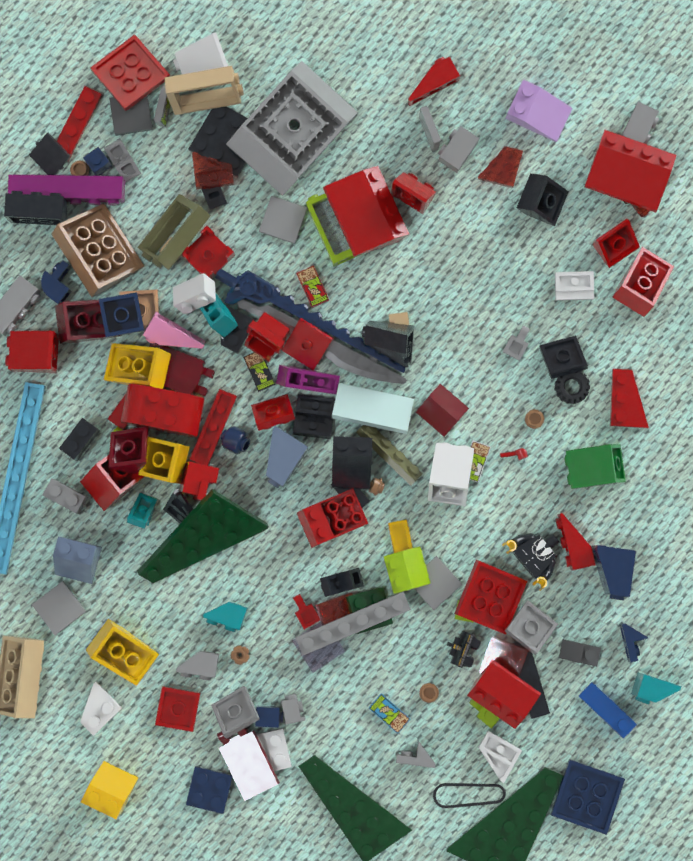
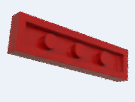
(78, 119)
(213, 427)

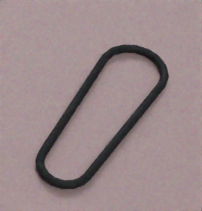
(468, 804)

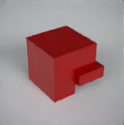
(266, 336)
(196, 479)

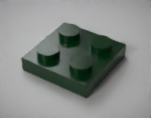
(365, 599)

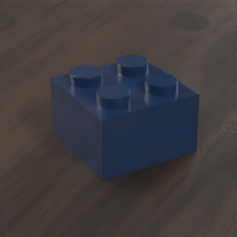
(121, 315)

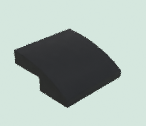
(313, 416)

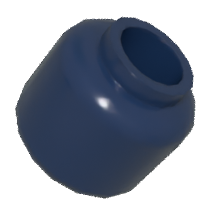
(235, 440)

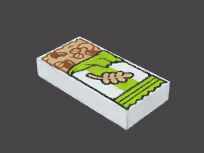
(479, 458)

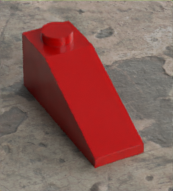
(440, 75)

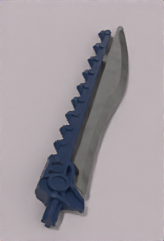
(261, 292)

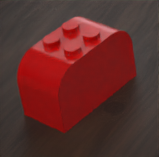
(162, 410)

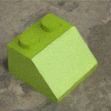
(406, 570)

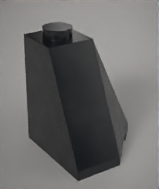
(390, 340)

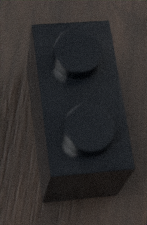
(79, 439)

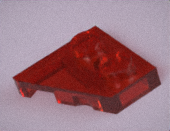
(503, 168)
(211, 173)

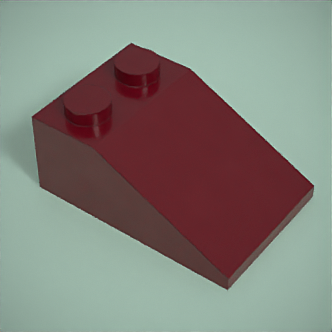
(79, 321)

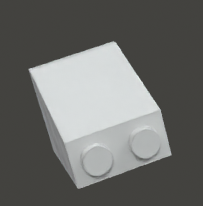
(200, 56)
(450, 474)

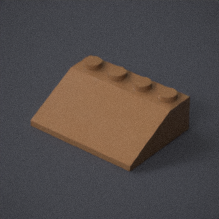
(97, 249)

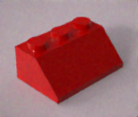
(503, 694)

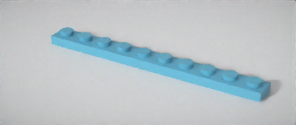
(18, 469)

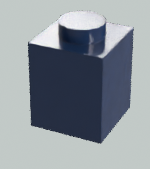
(97, 161)
(269, 716)

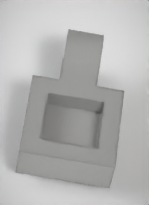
(516, 345)

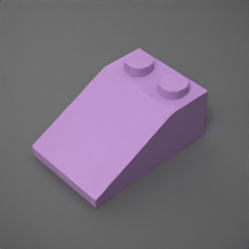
(538, 111)

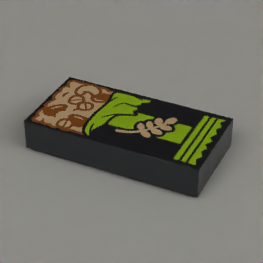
(259, 371)

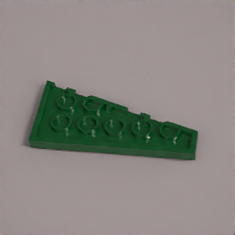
(360, 818)

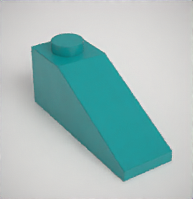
(219, 317)

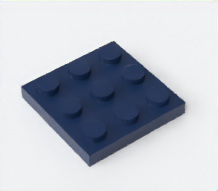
(587, 796)

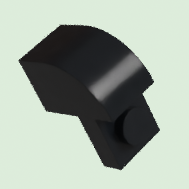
(341, 582)

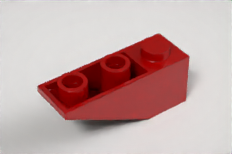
(577, 548)

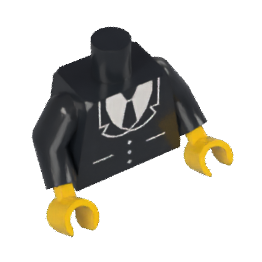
(535, 555)

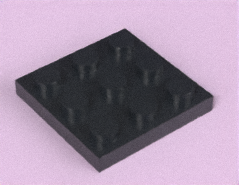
(215, 134)

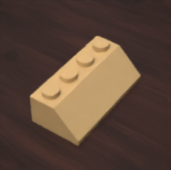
(20, 676)

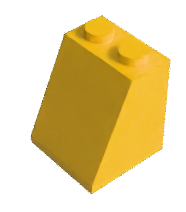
(165, 460)
(109, 790)

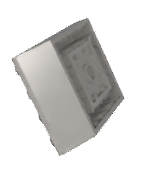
(276, 149)

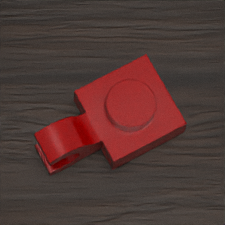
(306, 614)

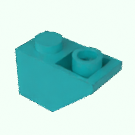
(228, 614)

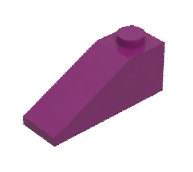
(307, 379)

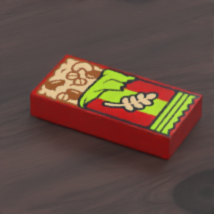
(312, 286)

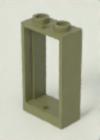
(166, 226)

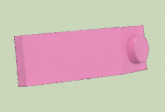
(168, 333)

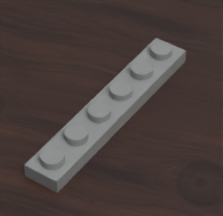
(352, 623)

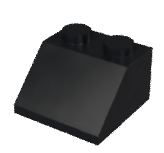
(542, 199)

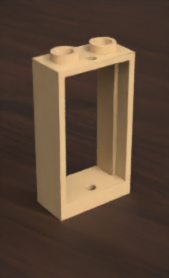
(206, 99)

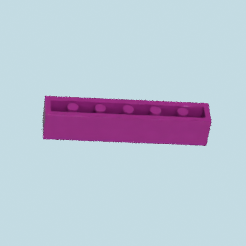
(73, 188)

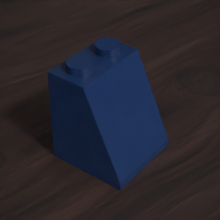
(615, 570)

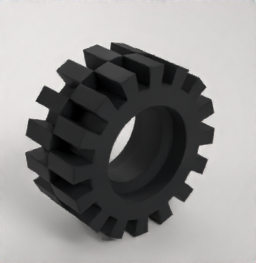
(572, 398)

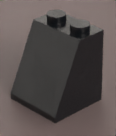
(351, 462)

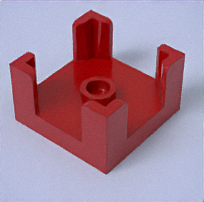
(208, 253)

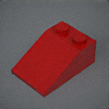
(412, 192)
(643, 282)

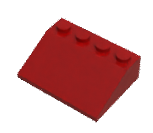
(630, 171)
(366, 211)

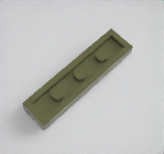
(391, 454)

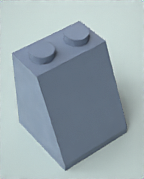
(283, 457)
(76, 559)

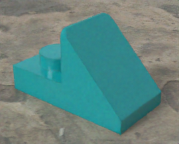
(142, 511)

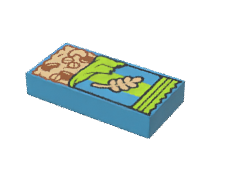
(389, 713)

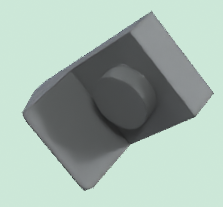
(579, 652)

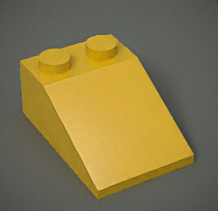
(137, 365)
(121, 652)

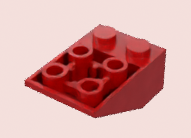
(332, 518)

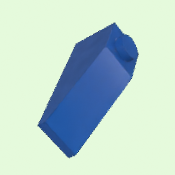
(607, 710)

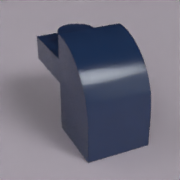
(52, 283)

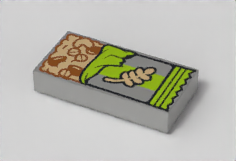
(162, 109)

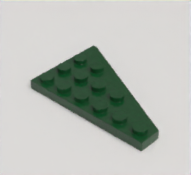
(205, 532)
(513, 825)

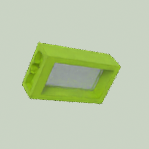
(329, 229)

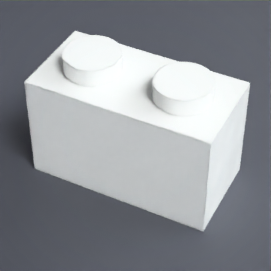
(194, 294)

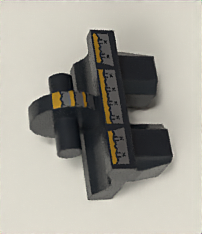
(461, 647)

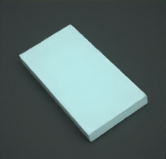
(372, 408)

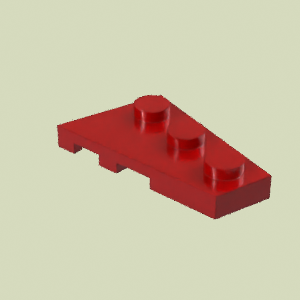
(625, 401)

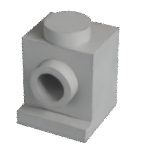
(292, 709)

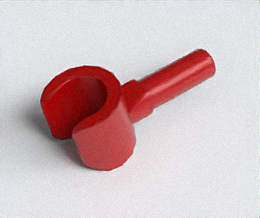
(521, 454)

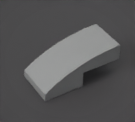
(122, 160)

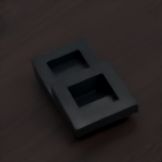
(214, 197)

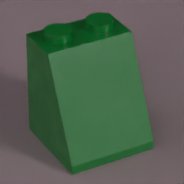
(595, 466)

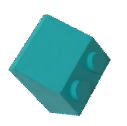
(652, 689)

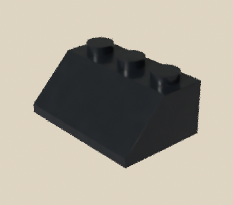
(35, 208)

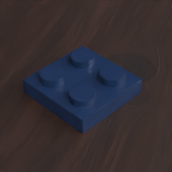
(209, 790)

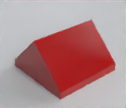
(617, 243)

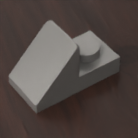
(421, 759)

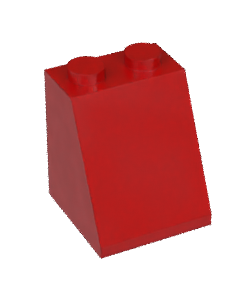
(32, 351)
(108, 485)

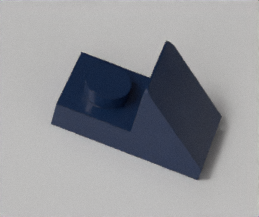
(629, 636)

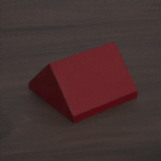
(442, 410)
(128, 450)

